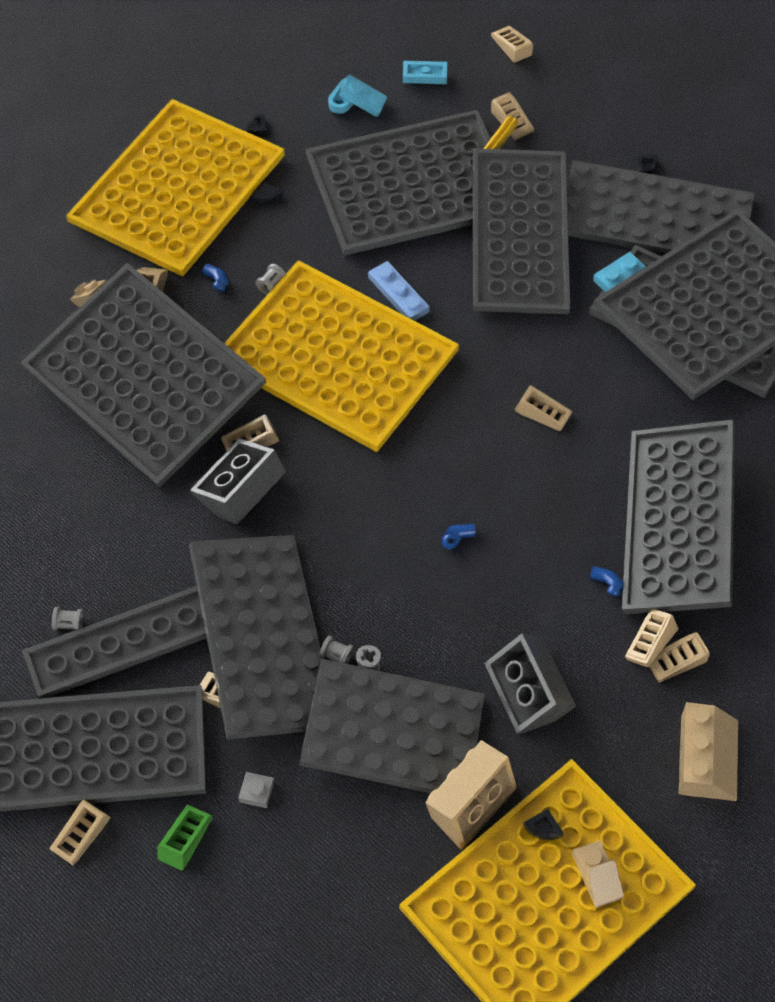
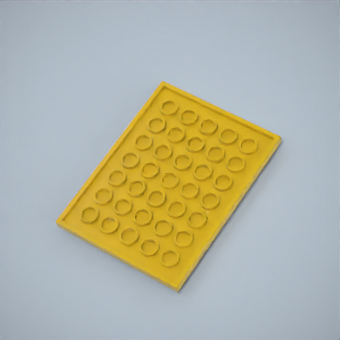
(176, 187)
(340, 354)
(517, 909)

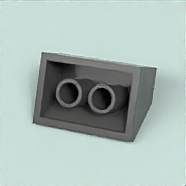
(239, 480)
(529, 683)

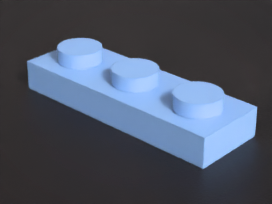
(398, 291)

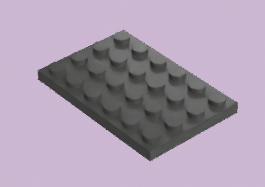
(389, 726)

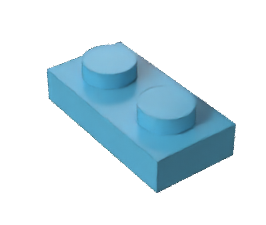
(425, 72)
(362, 95)
(618, 271)

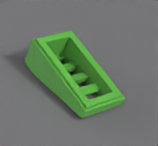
(175, 853)

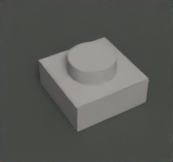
(256, 790)

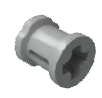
(270, 274)
(67, 619)
(336, 651)
(371, 659)

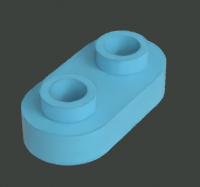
(337, 103)

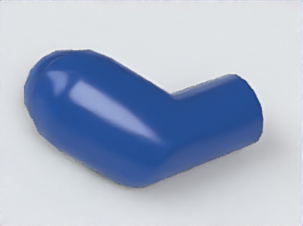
(218, 274)
(456, 533)
(610, 578)

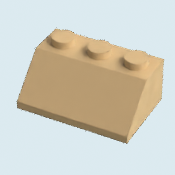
(708, 753)
(472, 793)

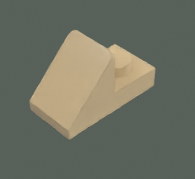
(598, 874)

